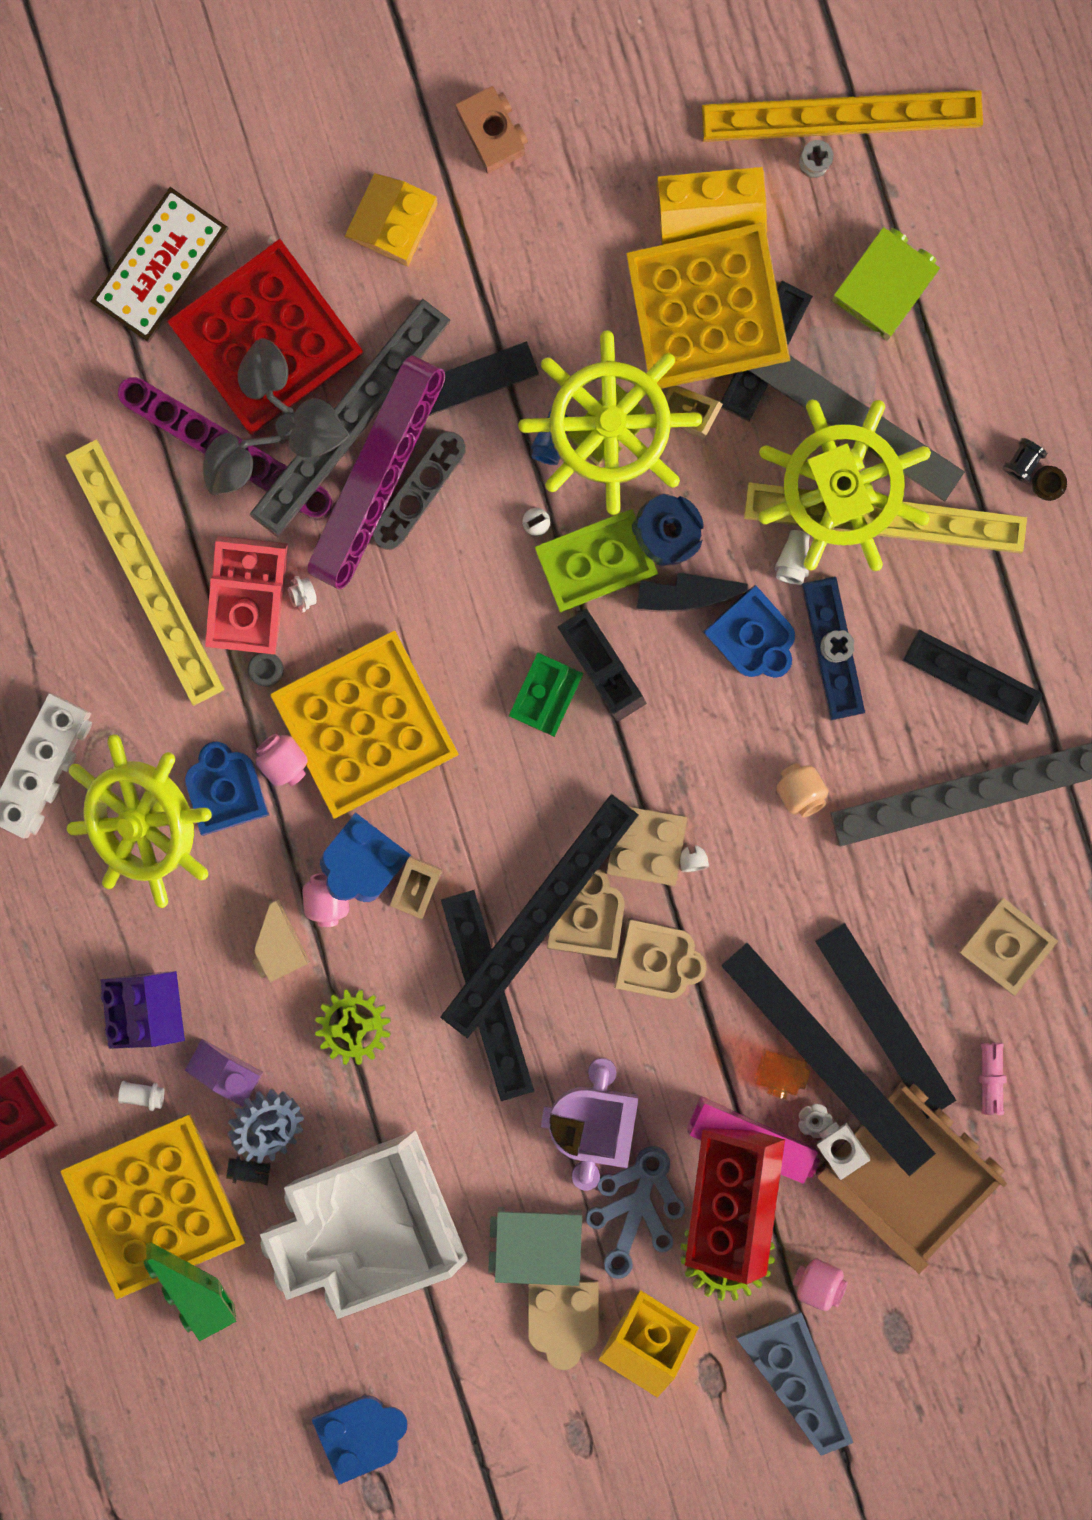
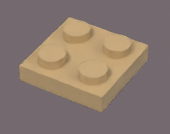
(650, 848)
(1008, 946)

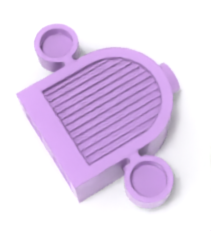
(607, 1125)

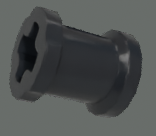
(1025, 460)

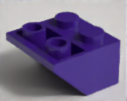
(142, 1010)

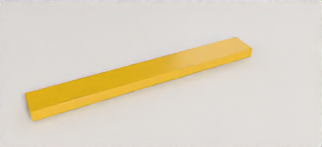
(842, 116)

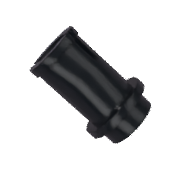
(245, 1171)

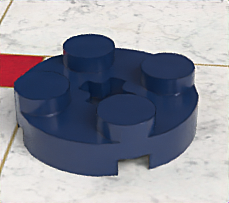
(687, 532)

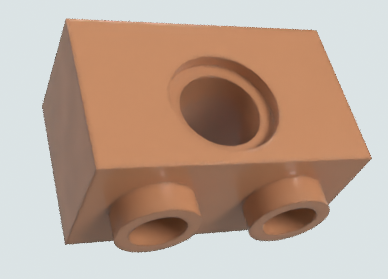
(492, 150)

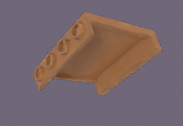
(930, 1205)

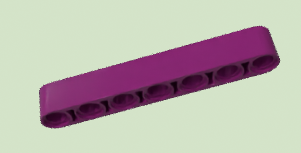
(185, 416)
(376, 472)

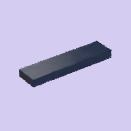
(839, 678)

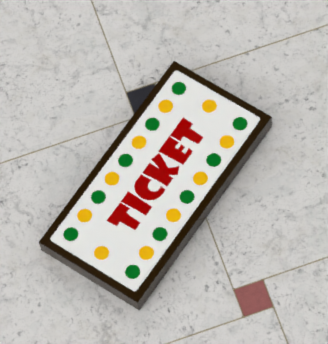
(159, 264)

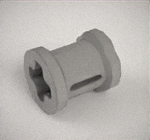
(823, 151)
(826, 646)

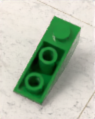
(197, 1294)

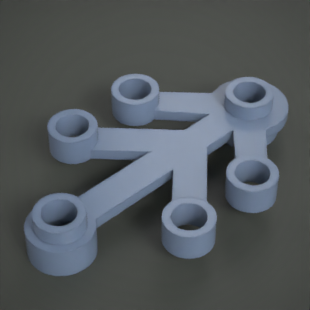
(638, 1205)

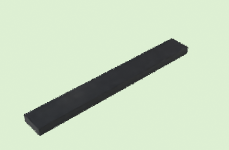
(539, 916)
(828, 1059)

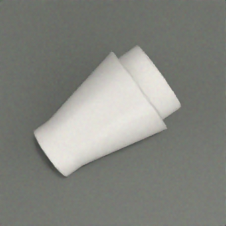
(790, 563)

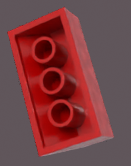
(734, 1203)

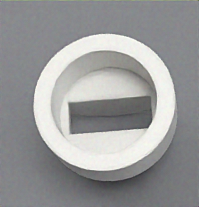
(541, 527)
(695, 861)

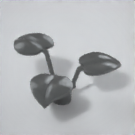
(310, 430)

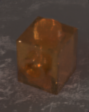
(781, 1073)

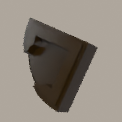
(567, 1132)

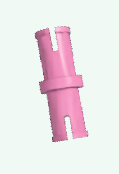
(992, 1078)

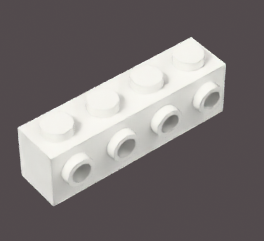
(40, 763)

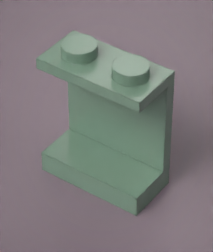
(536, 1247)

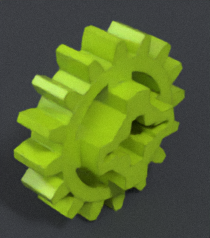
(337, 1029)

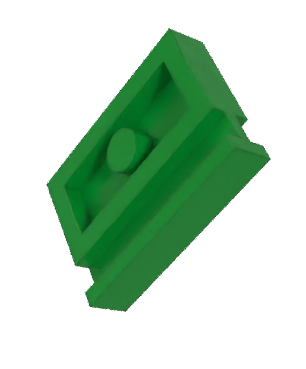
(546, 694)

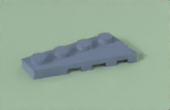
(795, 1372)

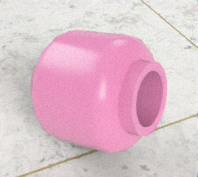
(281, 760)
(320, 905)
(820, 1285)

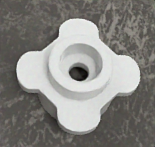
(302, 593)

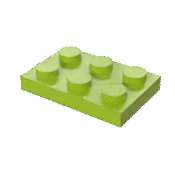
(594, 561)

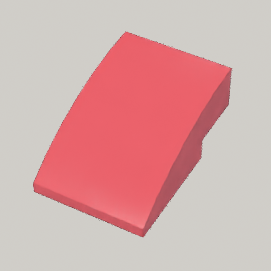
(246, 594)

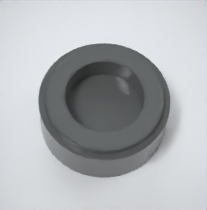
(265, 669)

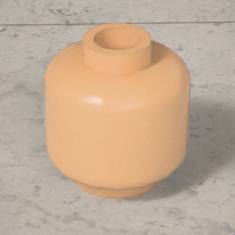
(802, 790)

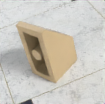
(278, 945)

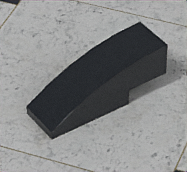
(688, 593)
(602, 665)

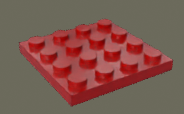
(273, 302)

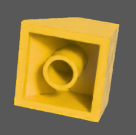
(392, 218)
(649, 1344)

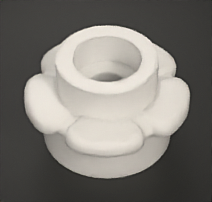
(815, 1111)

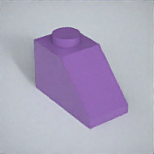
(223, 1072)

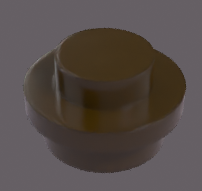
(1049, 483)

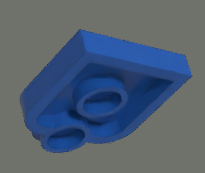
(754, 636)
(225, 786)
(361, 861)
(360, 1436)

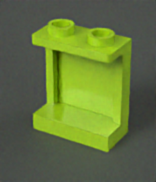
(886, 282)

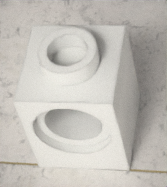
(845, 1165)

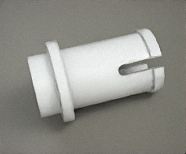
(141, 1095)

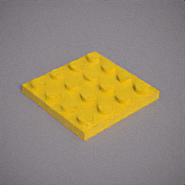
(709, 305)
(364, 724)
(153, 1192)

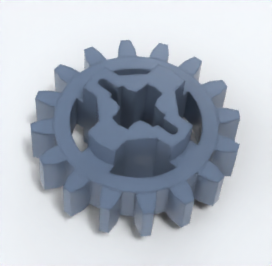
(265, 1126)

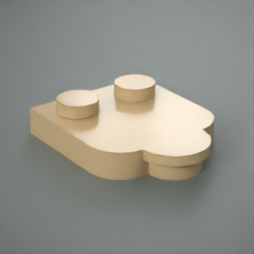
(591, 921)
(658, 961)
(563, 1321)

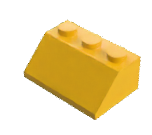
(710, 202)

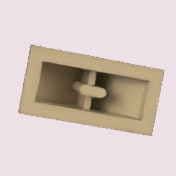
(686, 401)
(416, 887)

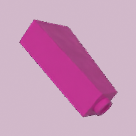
(798, 1157)

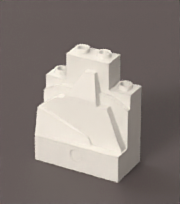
(365, 1229)

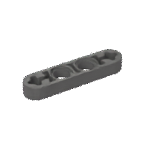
(415, 488)

